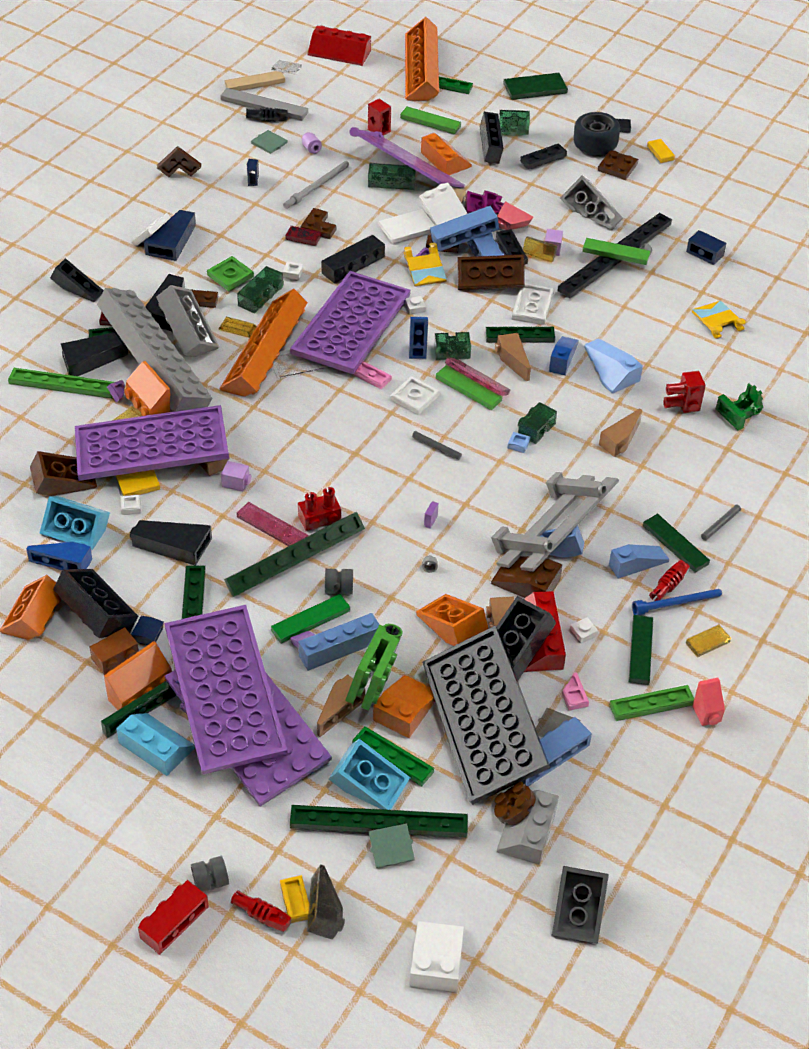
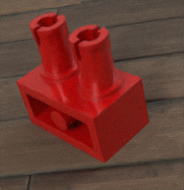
(689, 392)
(319, 511)

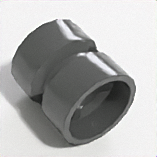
(338, 581)
(210, 873)

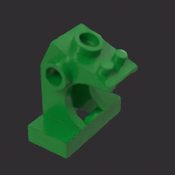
(749, 400)

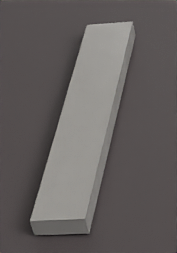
(256, 102)

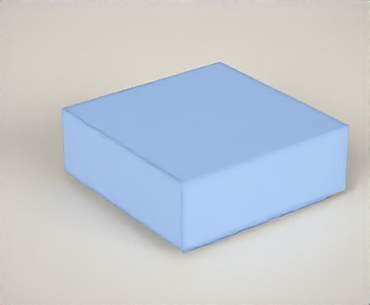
(518, 442)

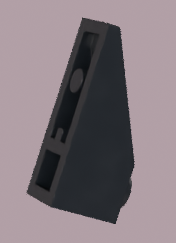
(75, 281)

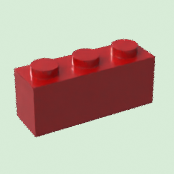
(173, 916)

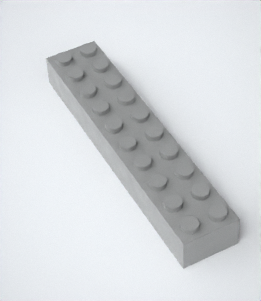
(151, 344)

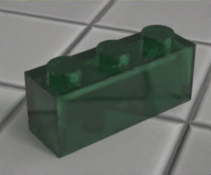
(391, 176)
(260, 289)

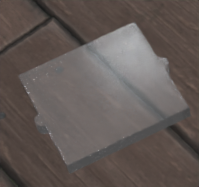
(286, 67)

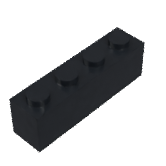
(491, 137)
(353, 258)

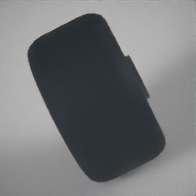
(596, 133)

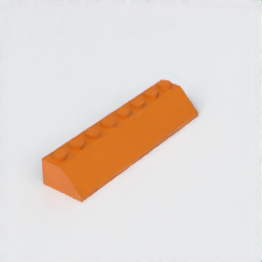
(421, 62)
(264, 344)

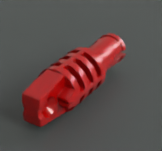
(670, 580)
(262, 911)

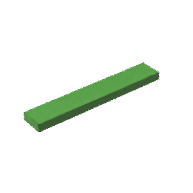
(60, 382)

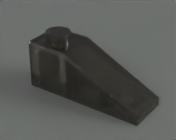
(325, 908)

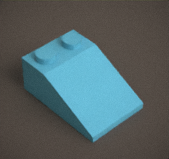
(369, 776)

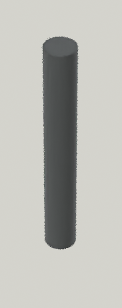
(449, 451)
(719, 523)

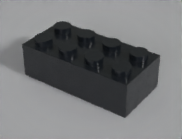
(94, 602)
(523, 632)

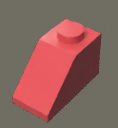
(512, 217)
(709, 702)

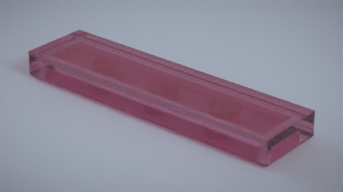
(477, 376)
(270, 524)

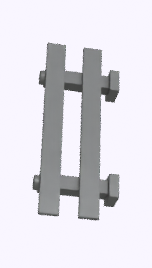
(544, 546)

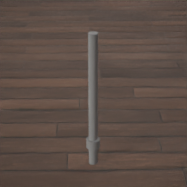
(297, 197)

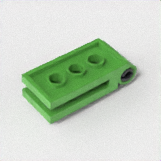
(379, 659)

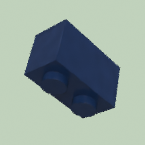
(706, 247)

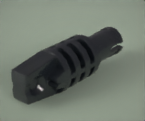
(268, 114)

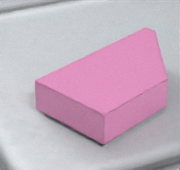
(574, 694)

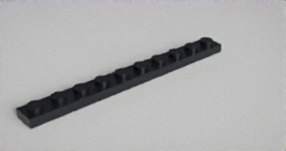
(603, 264)

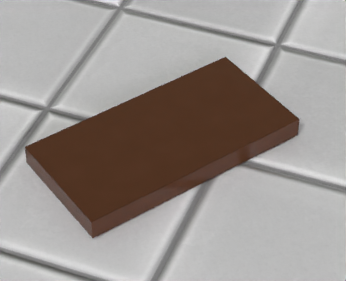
(491, 272)

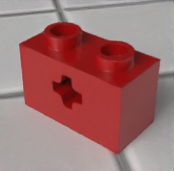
(379, 117)

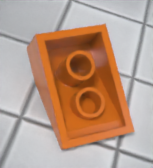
(453, 619)
(403, 705)

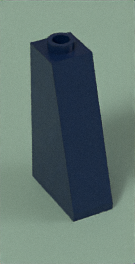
(171, 236)

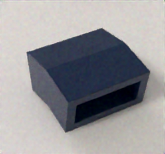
(252, 165)
(147, 630)

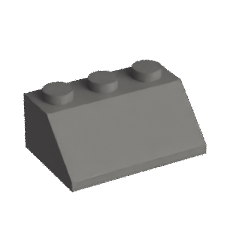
(529, 837)

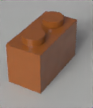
(113, 650)

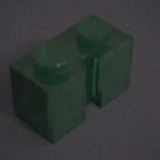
(514, 121)
(452, 346)
(537, 422)

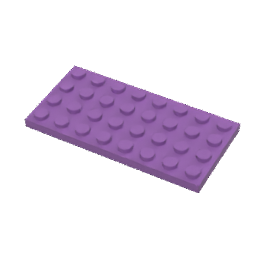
(350, 322)
(150, 442)
(225, 689)
(276, 774)

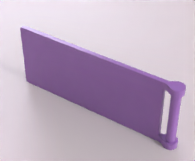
(377, 139)

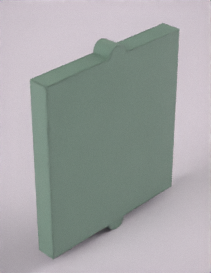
(269, 141)
(391, 845)

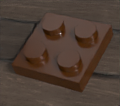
(618, 164)

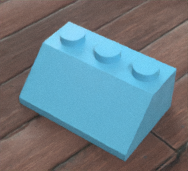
(73, 521)
(154, 742)

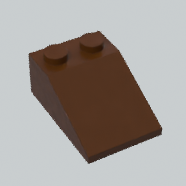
(57, 475)
(526, 582)

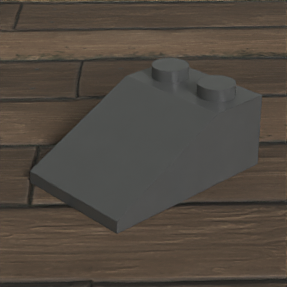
(580, 904)

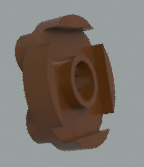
(514, 803)

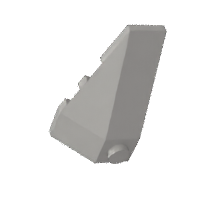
(589, 202)

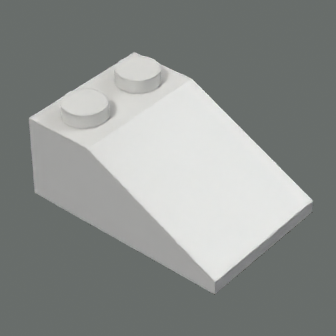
(442, 204)
(436, 957)

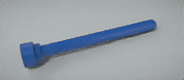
(641, 607)

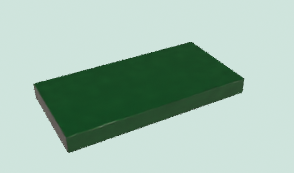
(535, 86)

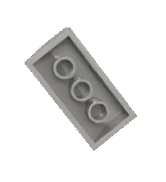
(187, 321)

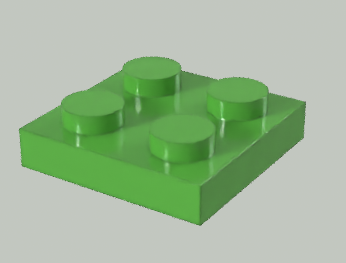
(230, 273)

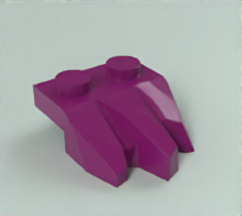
(477, 201)

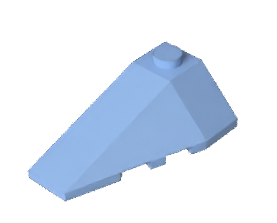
(614, 366)

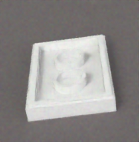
(406, 226)
(533, 304)

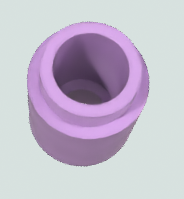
(311, 142)

